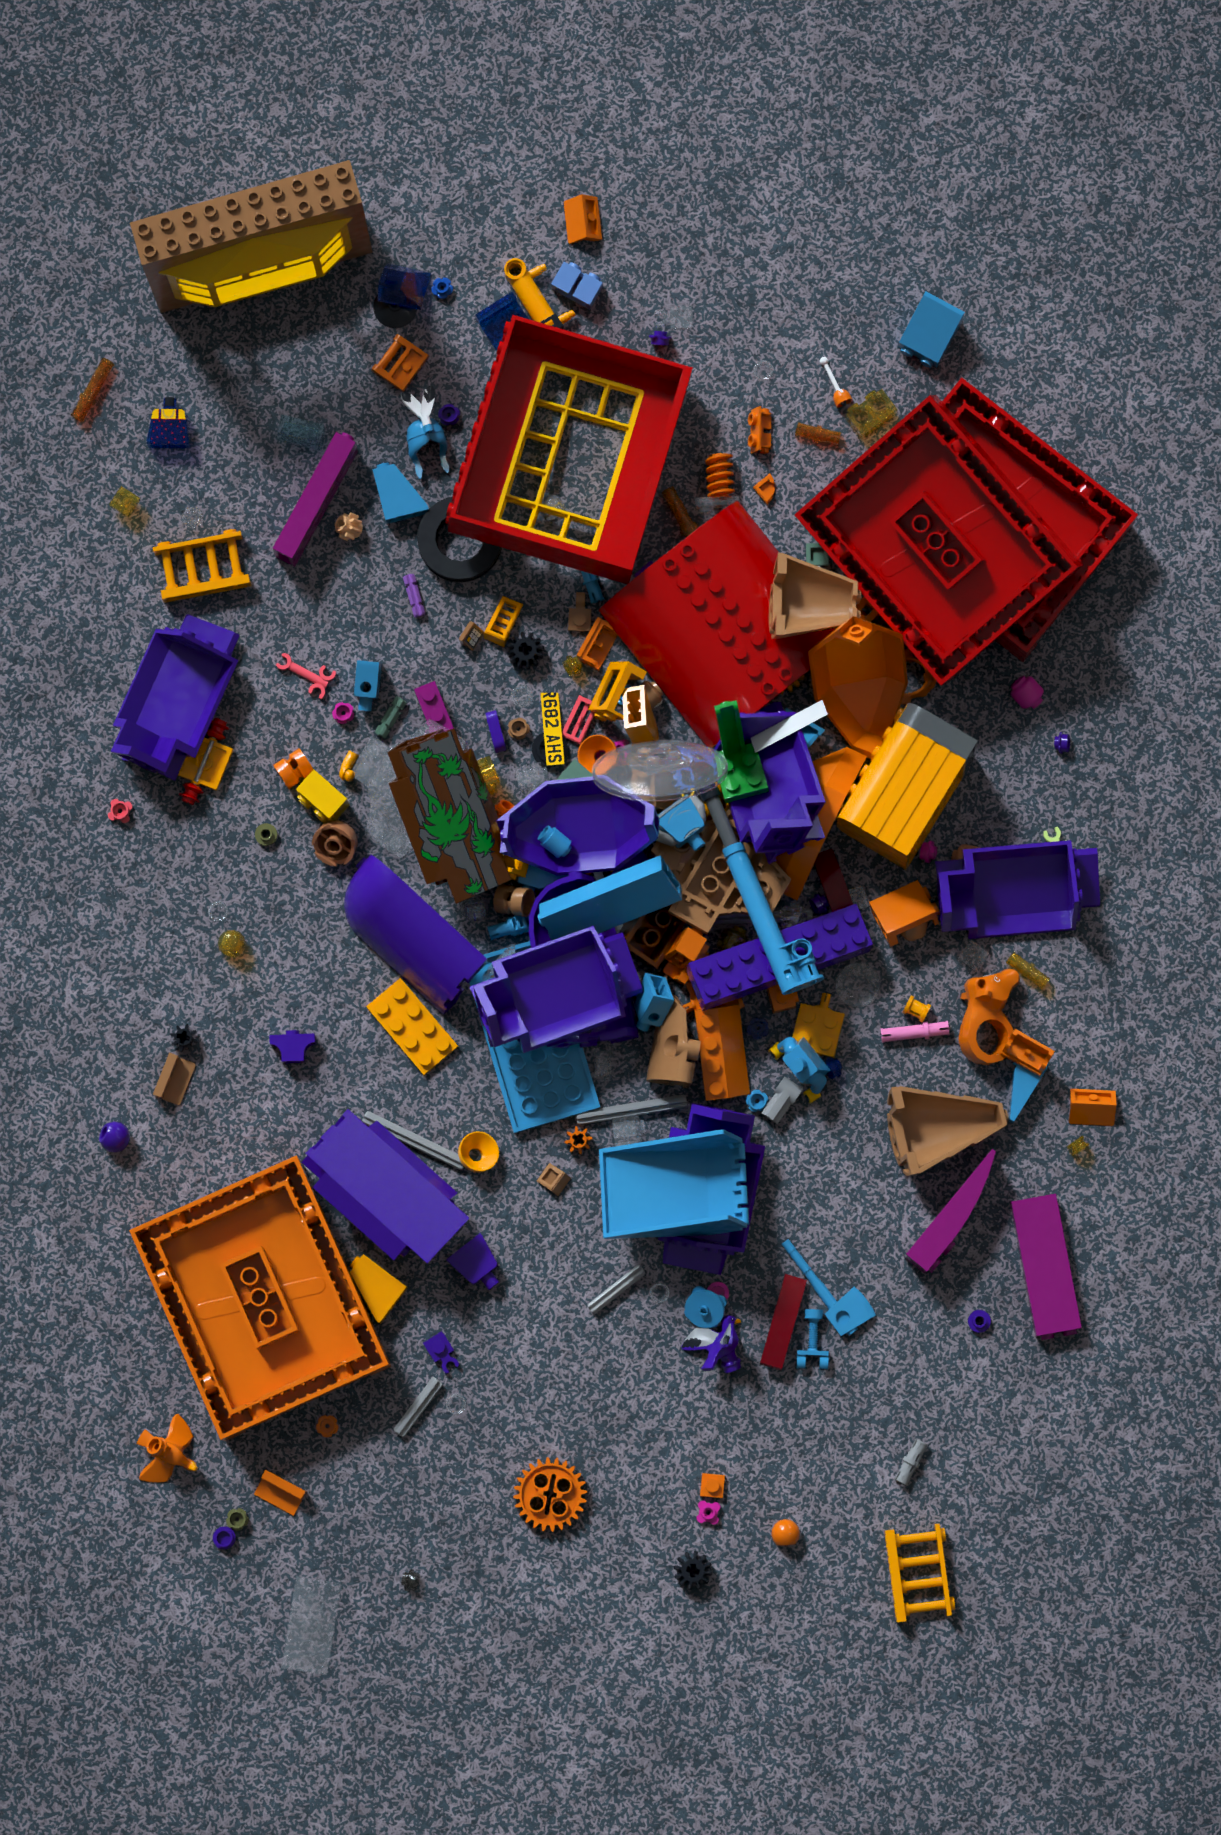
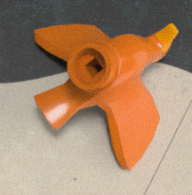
(167, 1451)

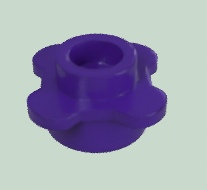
(660, 338)

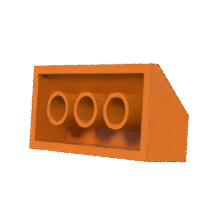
(722, 1052)

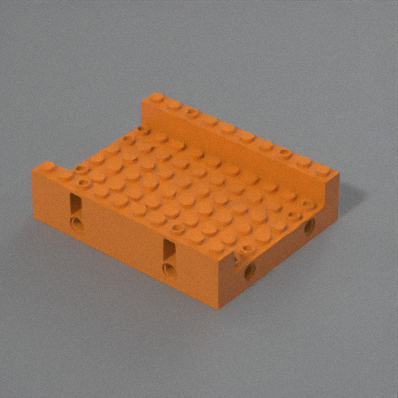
(259, 1298)

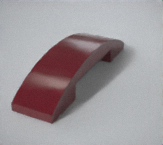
(832, 881)

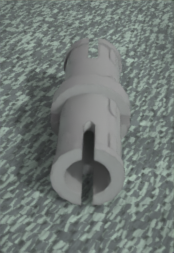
(911, 1462)

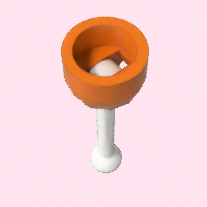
(841, 394)

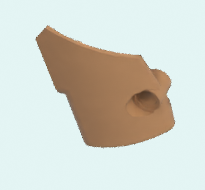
(672, 1049)

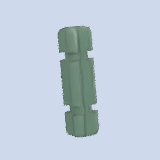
(390, 717)

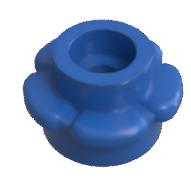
(448, 288)

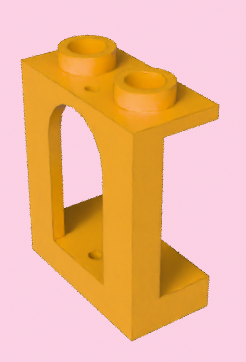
(624, 671)

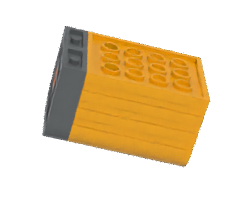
(906, 784)

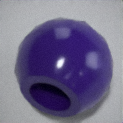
(114, 1137)

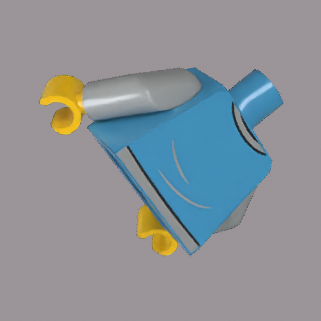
(683, 823)

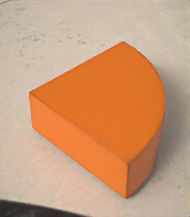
(765, 488)

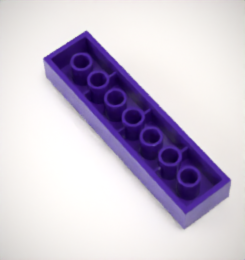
(746, 967)

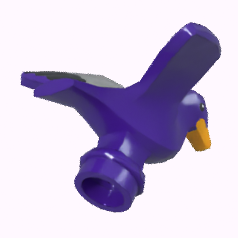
(719, 1345)

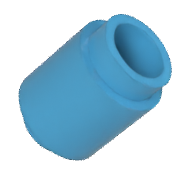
(555, 841)

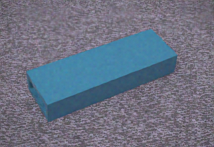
(612, 899)

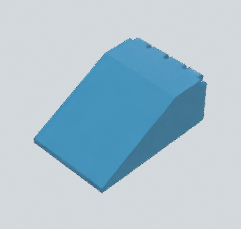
(674, 1187)

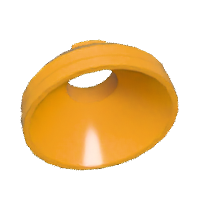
(485, 1144)

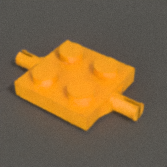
(819, 1026)

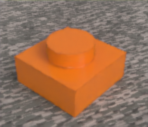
(712, 1485)

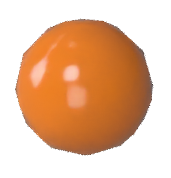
(785, 1532)

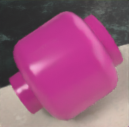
(1027, 692)

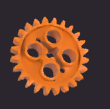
(570, 1498)

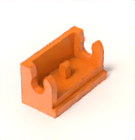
(597, 644)
(1027, 1052)

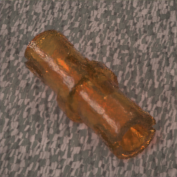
(817, 434)

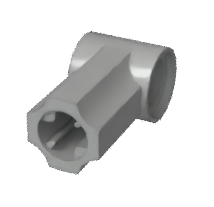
(783, 1097)

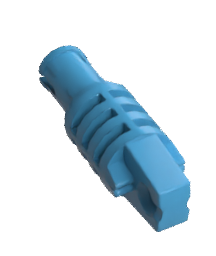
(512, 926)

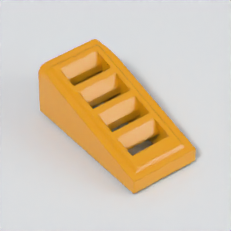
(496, 637)

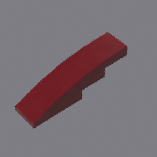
(783, 1322)

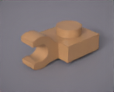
(579, 617)

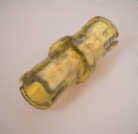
(1028, 970)

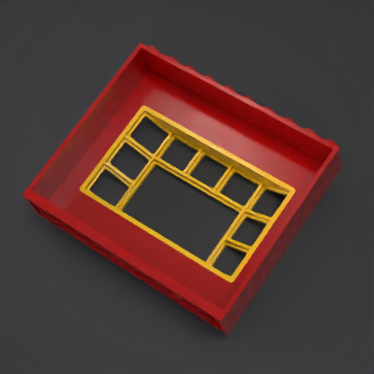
(505, 423)

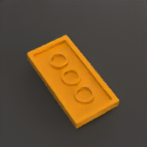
(412, 1026)

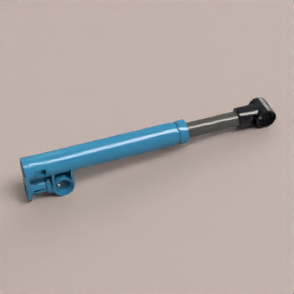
(790, 969)

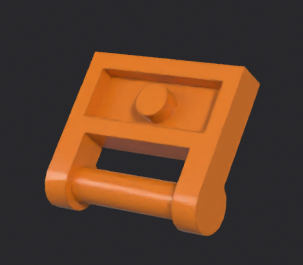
(406, 366)

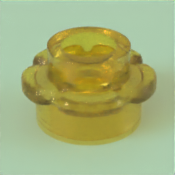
(572, 665)

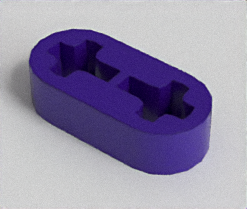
(495, 731)

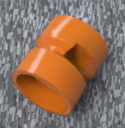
(286, 771)

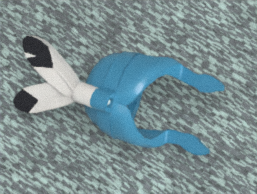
(424, 428)

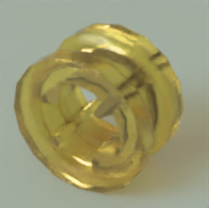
(1077, 1145)

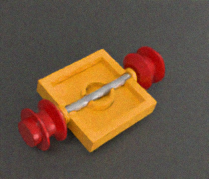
(208, 765)

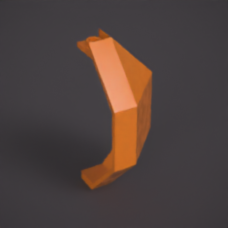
(860, 679)
(836, 776)

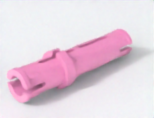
(915, 1031)

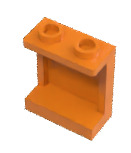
(903, 910)

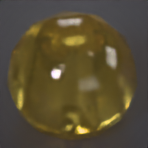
(231, 943)

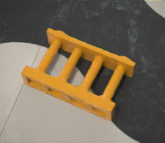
(194, 587)
(899, 1586)

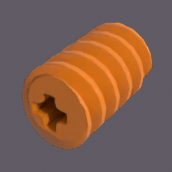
(719, 475)

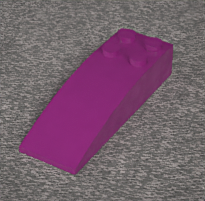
(945, 1227)

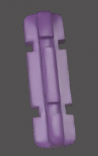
(414, 595)

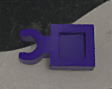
(439, 1348)

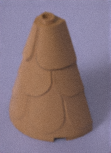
(937, 1125)

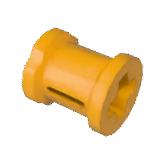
(916, 1009)

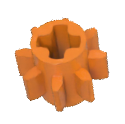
(577, 1133)

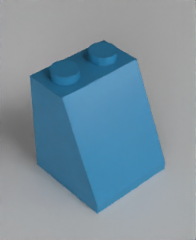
(931, 330)

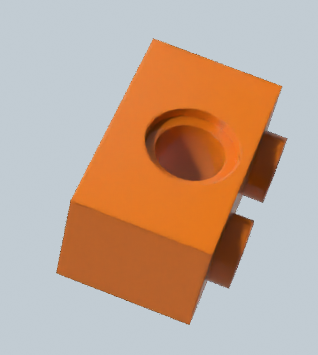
(686, 947)

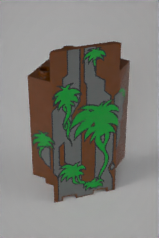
(448, 814)

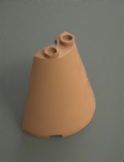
(809, 598)

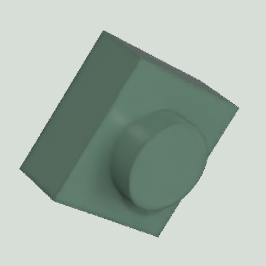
(816, 555)

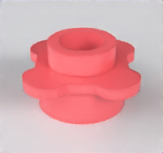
(115, 806)

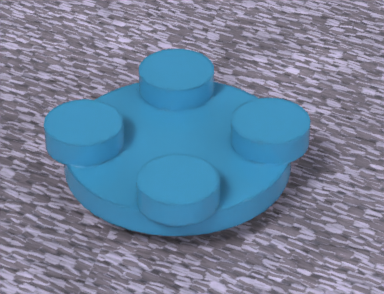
(705, 1308)

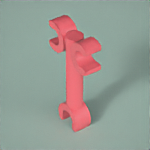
(321, 681)

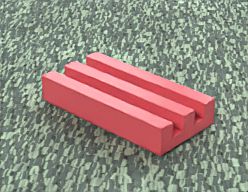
(572, 737)

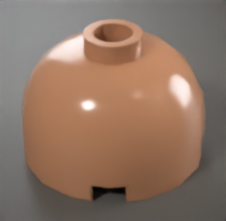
(335, 843)

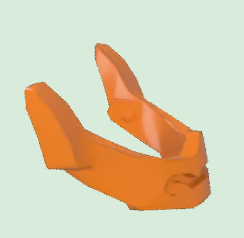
(929, 683)

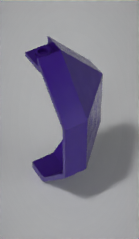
(601, 827)

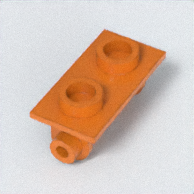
(759, 420)

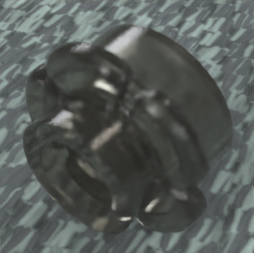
(408, 1580)

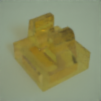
(124, 501)

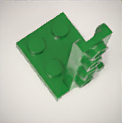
(745, 769)

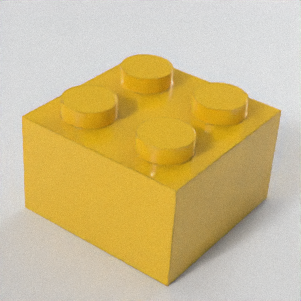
(322, 797)

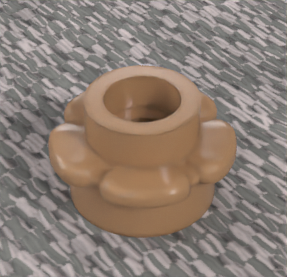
(519, 722)

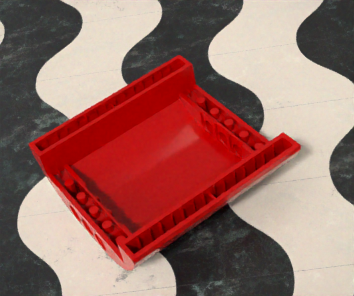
(704, 622)

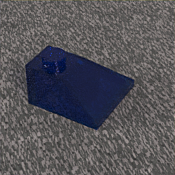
(403, 286)

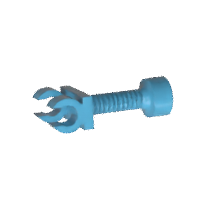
(813, 1316)

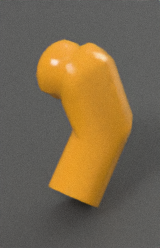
(346, 768)

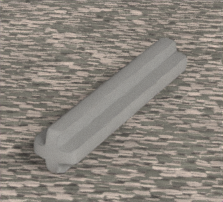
(616, 1289)
(418, 1407)

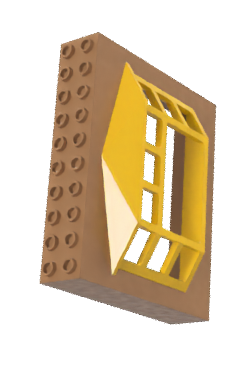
(253, 239)

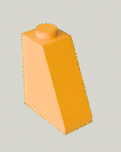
(638, 715)
(377, 1286)

